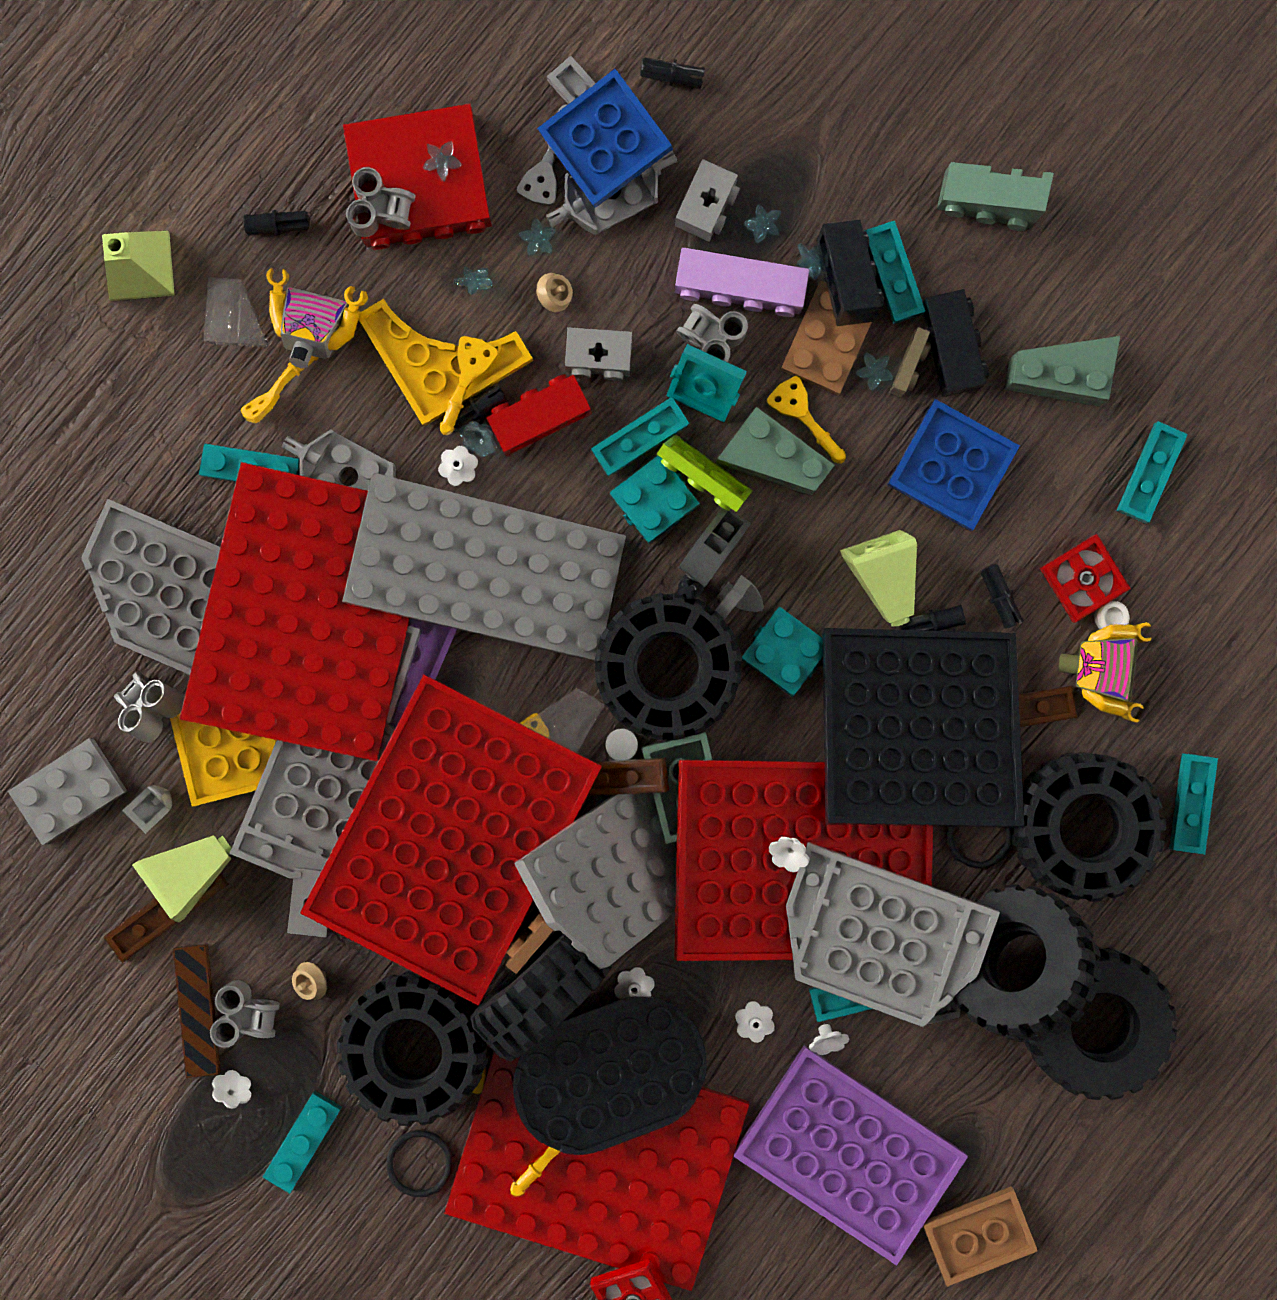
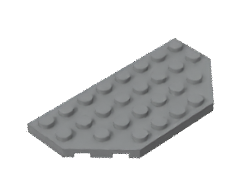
(150, 583)

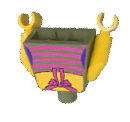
(1107, 668)

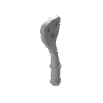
(545, 170)

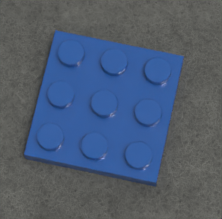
(605, 138)
(953, 465)

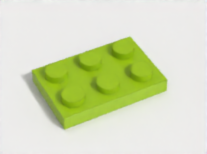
(704, 473)

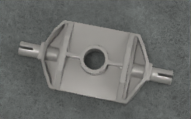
(634, 198)
(333, 454)

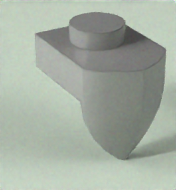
(740, 595)
(149, 807)

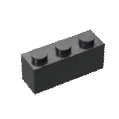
(849, 272)
(954, 343)

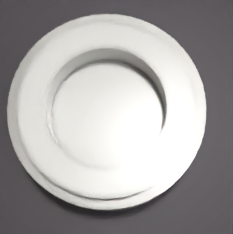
(1111, 613)
(621, 744)

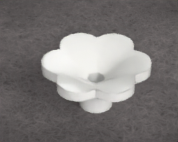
(465, 470)
(789, 854)
(634, 979)
(754, 1013)
(828, 1041)
(231, 1089)

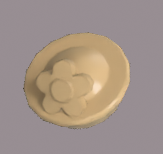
(554, 292)
(309, 981)

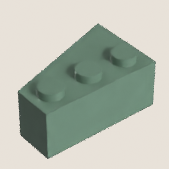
(994, 196)
(1066, 372)
(774, 454)

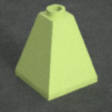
(138, 265)
(887, 573)
(184, 873)

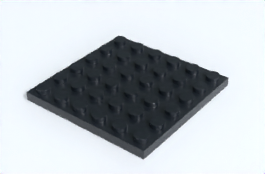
(921, 728)

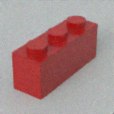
(539, 414)

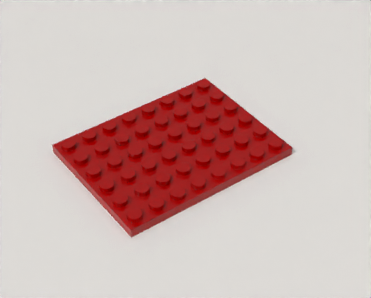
(275, 637)
(437, 837)
(726, 883)
(608, 1206)

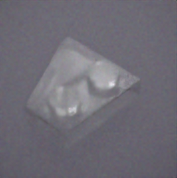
(230, 315)
(568, 719)

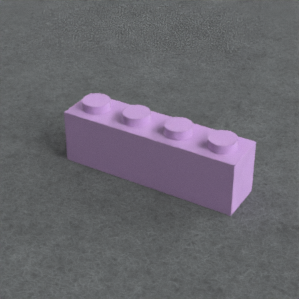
(741, 281)

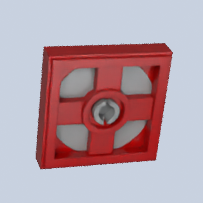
(1085, 578)
(630, 1282)

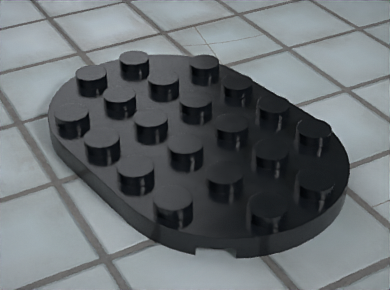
(610, 1075)

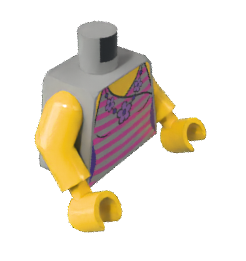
(310, 321)

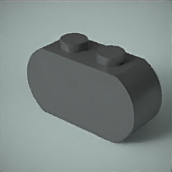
(714, 546)

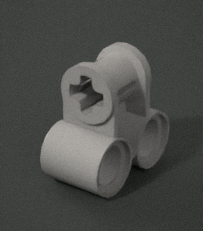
(384, 204)
(710, 330)
(145, 705)
(250, 1017)

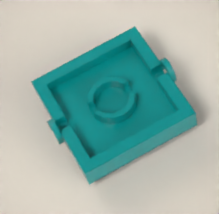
(706, 383)
(654, 499)
(784, 651)

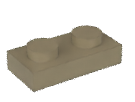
(906, 375)

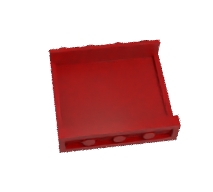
(398, 152)

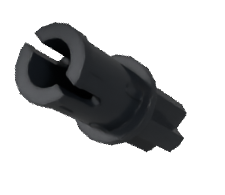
(671, 72)
(276, 222)
(480, 406)
(689, 588)
(1001, 596)
(937, 620)

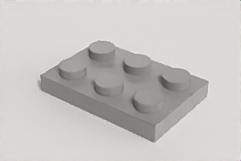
(67, 791)

